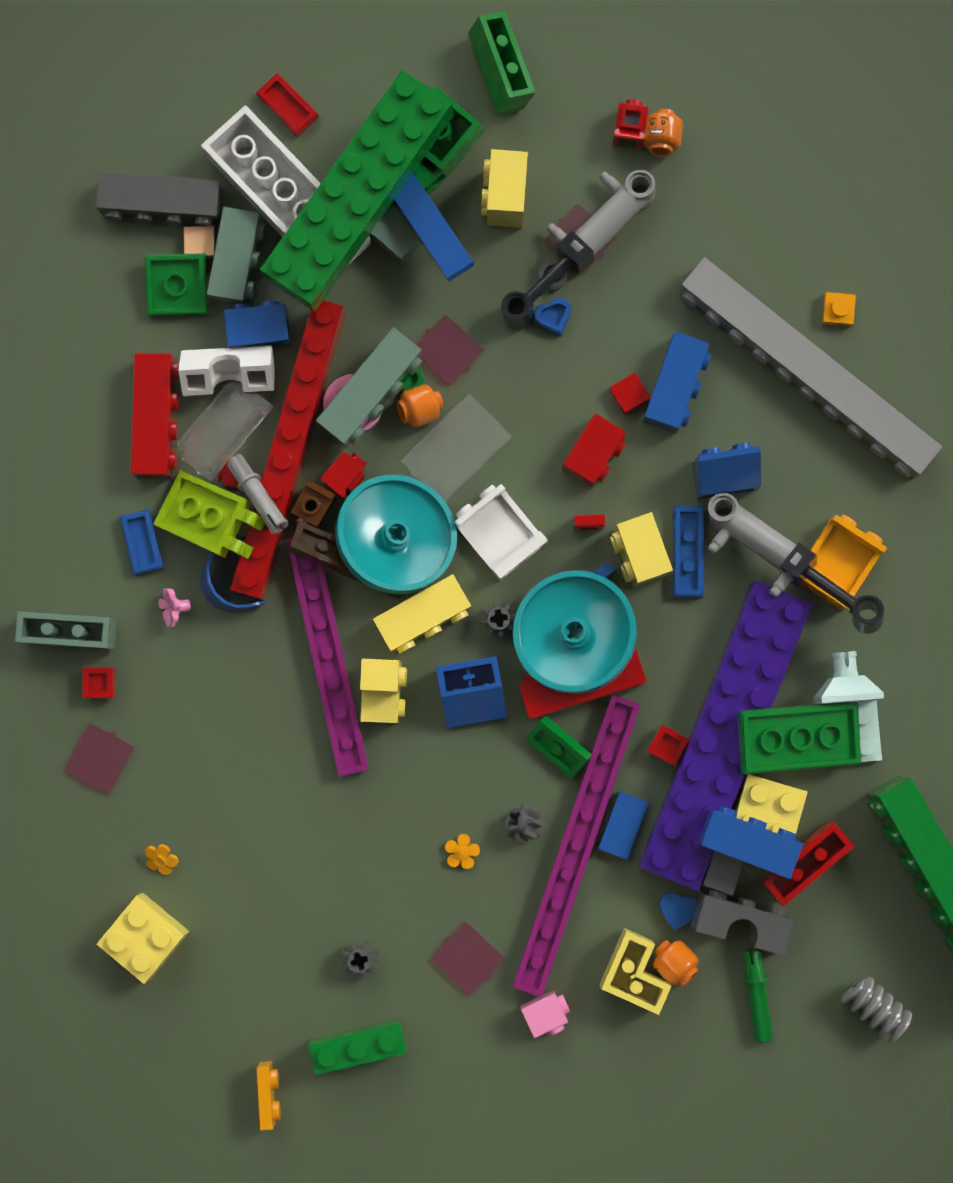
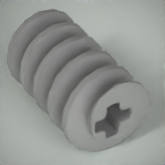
(879, 1007)

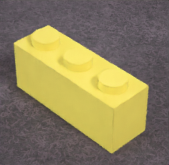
(423, 614)

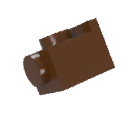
(324, 502)

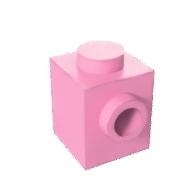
(546, 1014)

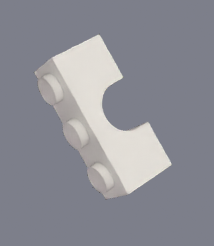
(206, 368)

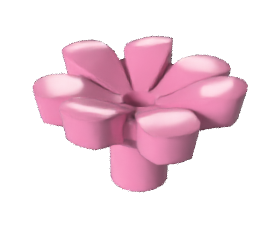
(172, 607)

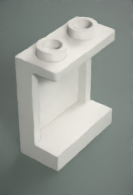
(499, 531)

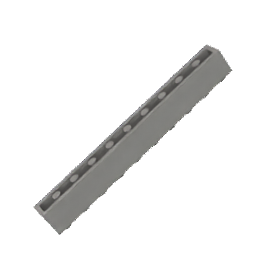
(809, 369)

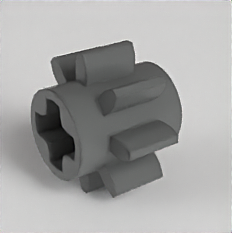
(493, 626)
(523, 824)
(363, 951)

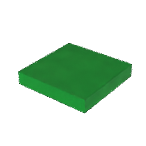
(176, 284)

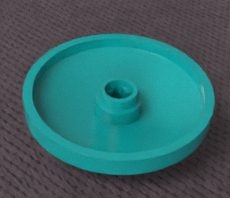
(396, 534)
(575, 632)

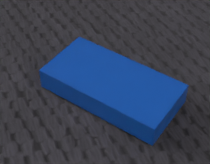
(142, 542)
(623, 825)

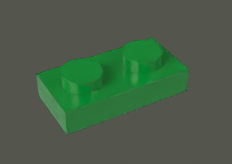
(558, 746)

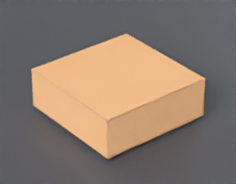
(200, 240)

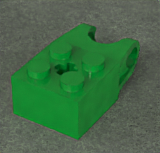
(449, 148)

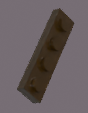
(320, 548)

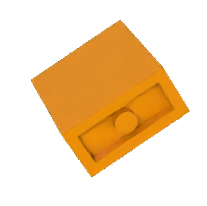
(844, 556)

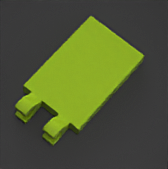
(207, 515)

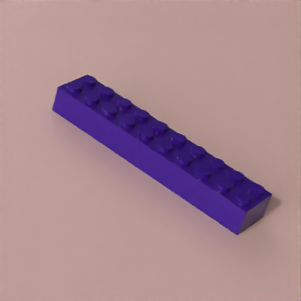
(710, 762)

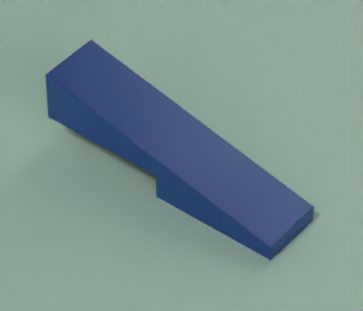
(432, 229)

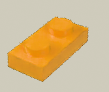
(268, 1108)

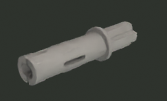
(250, 484)

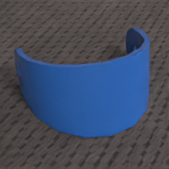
(211, 595)

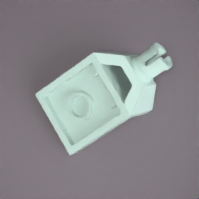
(850, 687)

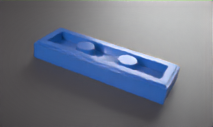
(688, 551)

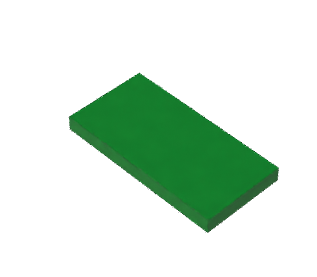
(799, 737)

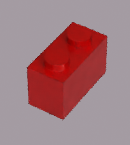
(594, 449)

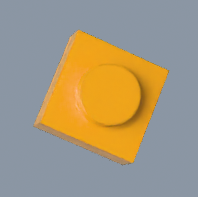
(838, 309)

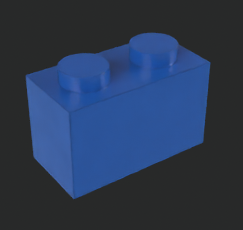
(258, 325)

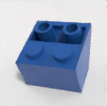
(727, 471)
(471, 692)

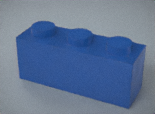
(677, 383)
(751, 841)

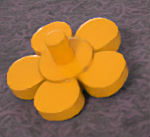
(462, 852)
(160, 859)

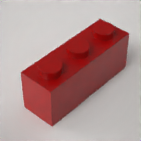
(816, 856)

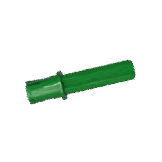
(757, 995)

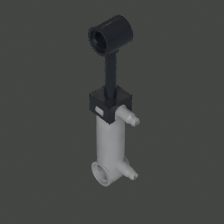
(579, 248)
(792, 560)

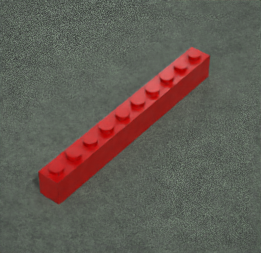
(291, 443)

